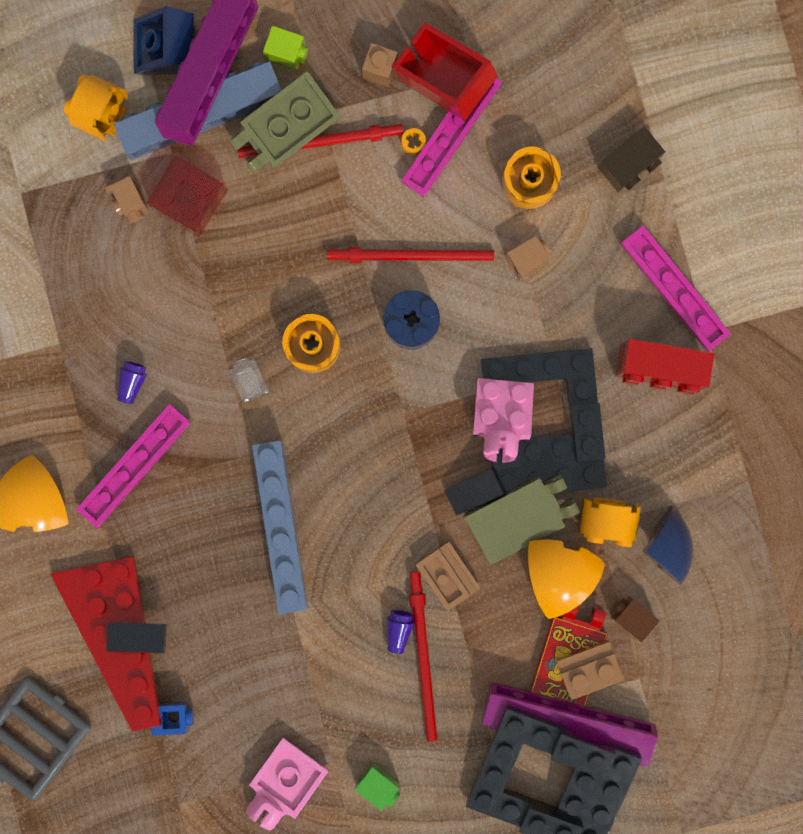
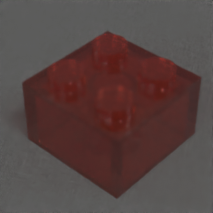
(187, 196)

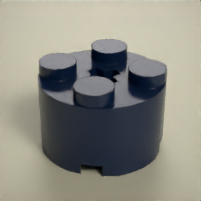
(404, 305)

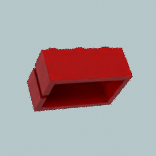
(446, 71)
(664, 366)

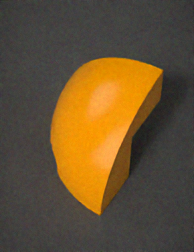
(30, 498)
(562, 575)

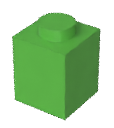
(378, 787)

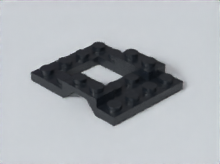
(574, 456)
(590, 795)

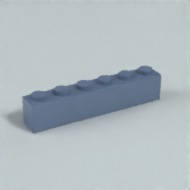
(236, 98)
(280, 527)

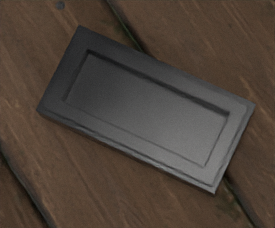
(475, 491)
(136, 637)

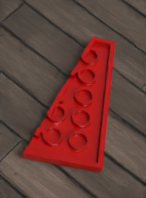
(106, 595)

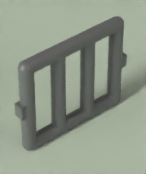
(65, 747)

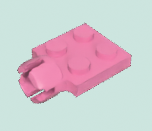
(503, 416)
(284, 784)

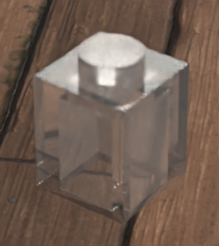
(248, 379)

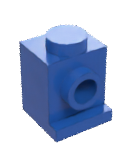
(170, 727)

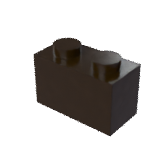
(632, 159)

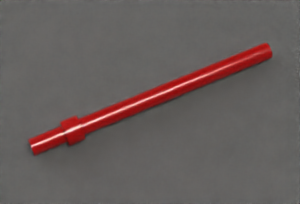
(374, 133)
(356, 255)
(417, 601)

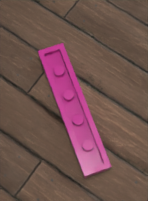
(443, 146)
(675, 289)
(133, 466)

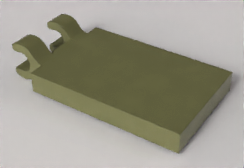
(286, 122)
(520, 517)

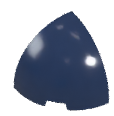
(672, 546)

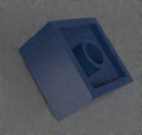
(162, 41)

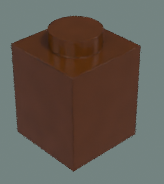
(634, 618)

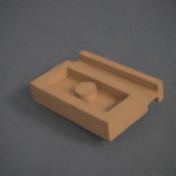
(447, 576)
(589, 670)

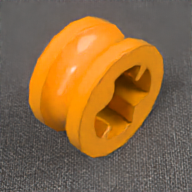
(405, 143)

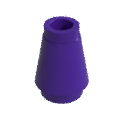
(130, 381)
(398, 630)

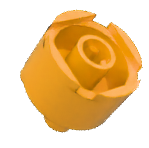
(96, 106)
(540, 165)
(303, 330)
(609, 521)

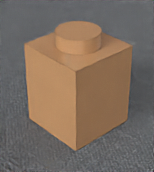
(379, 65)
(528, 257)

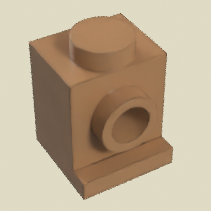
(128, 199)

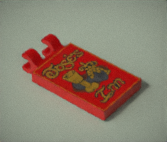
(564, 638)

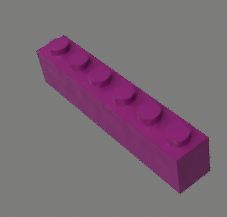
(204, 69)
(583, 721)

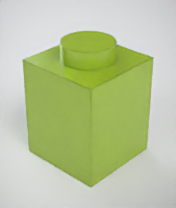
(285, 48)

